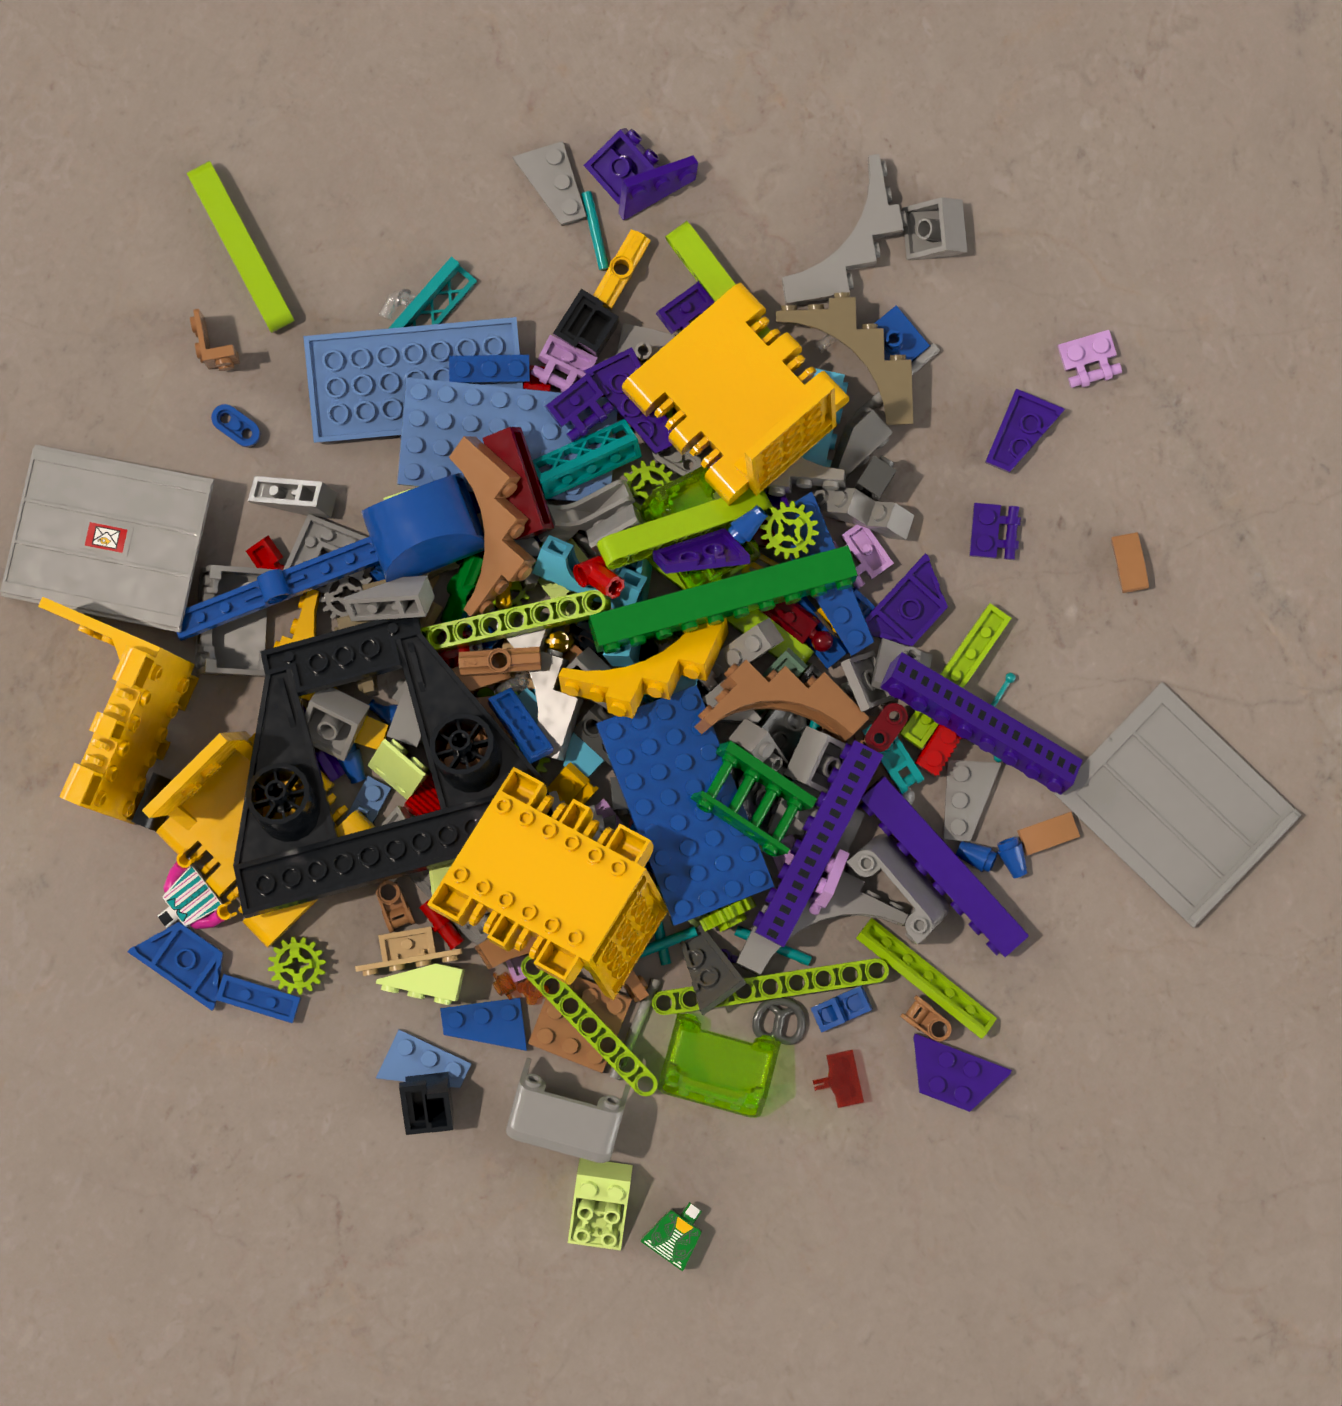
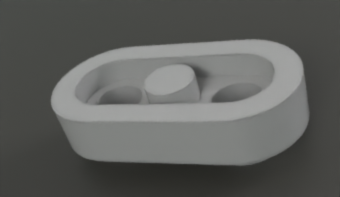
(676, 460)

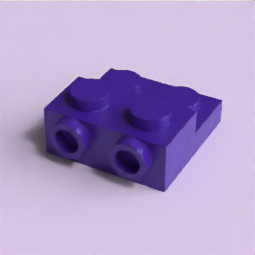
(620, 159)

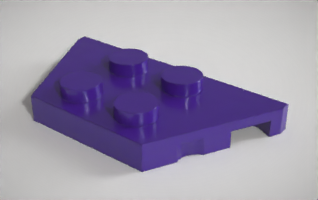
(909, 606)
(954, 1075)

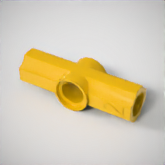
(629, 255)

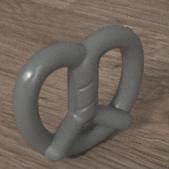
(779, 1020)

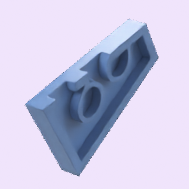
(416, 1057)

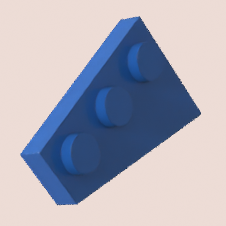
(487, 1022)

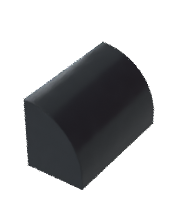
(154, 787)

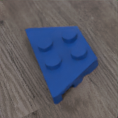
(184, 961)

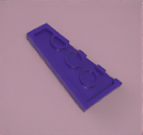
(609, 377)

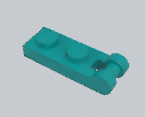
(895, 759)

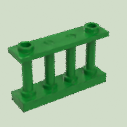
(775, 785)

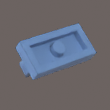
(370, 798)

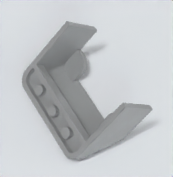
(563, 1122)

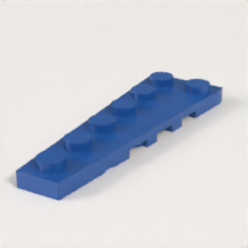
(838, 605)

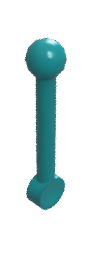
(1010, 678)

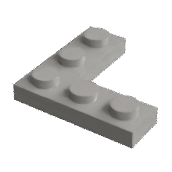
(318, 536)

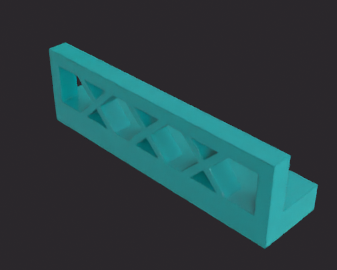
(431, 291)
(589, 462)

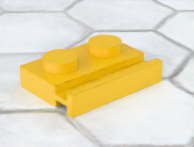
(572, 785)

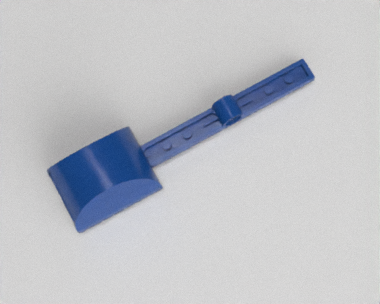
(406, 537)

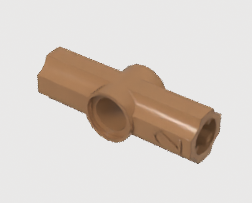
(517, 661)

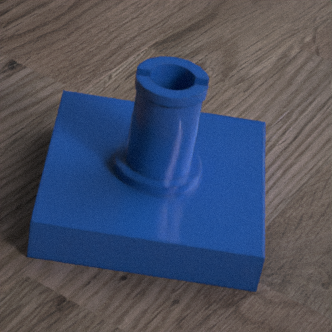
(900, 336)

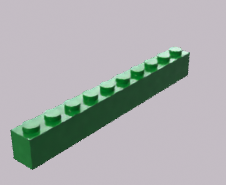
(722, 599)

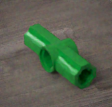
(462, 587)

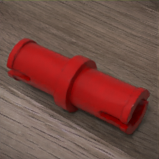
(442, 926)

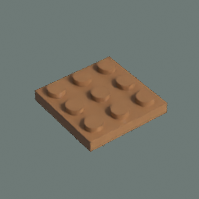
(560, 1038)

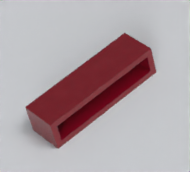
(528, 498)

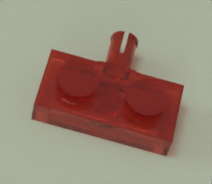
(842, 1079)

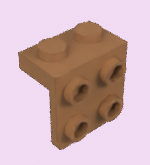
(220, 357)

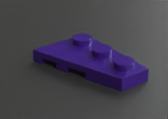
(653, 185)
(1020, 429)
(703, 552)

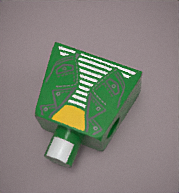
(675, 1235)

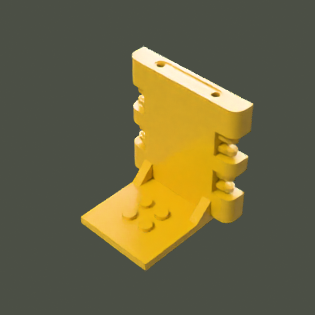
(737, 395)
(134, 722)
(207, 809)
(553, 882)

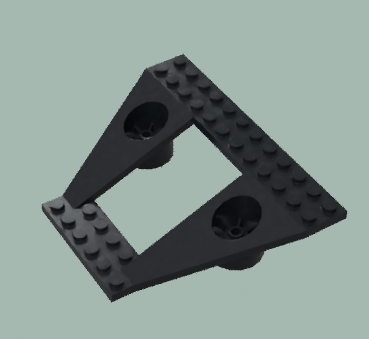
(301, 855)

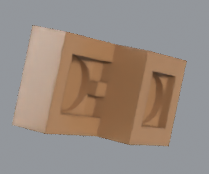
(1130, 562)
(1048, 833)

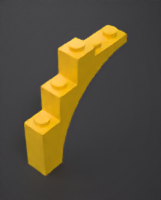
(625, 686)
(372, 731)

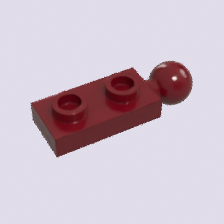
(800, 625)

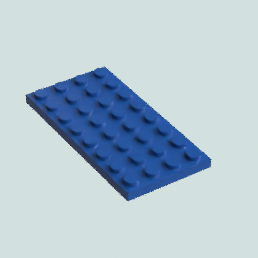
(658, 767)

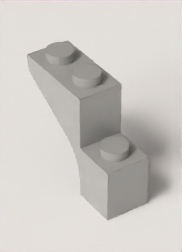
(857, 508)
(585, 512)

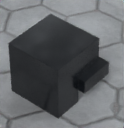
(587, 324)
(427, 1103)

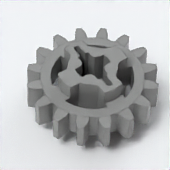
(334, 597)

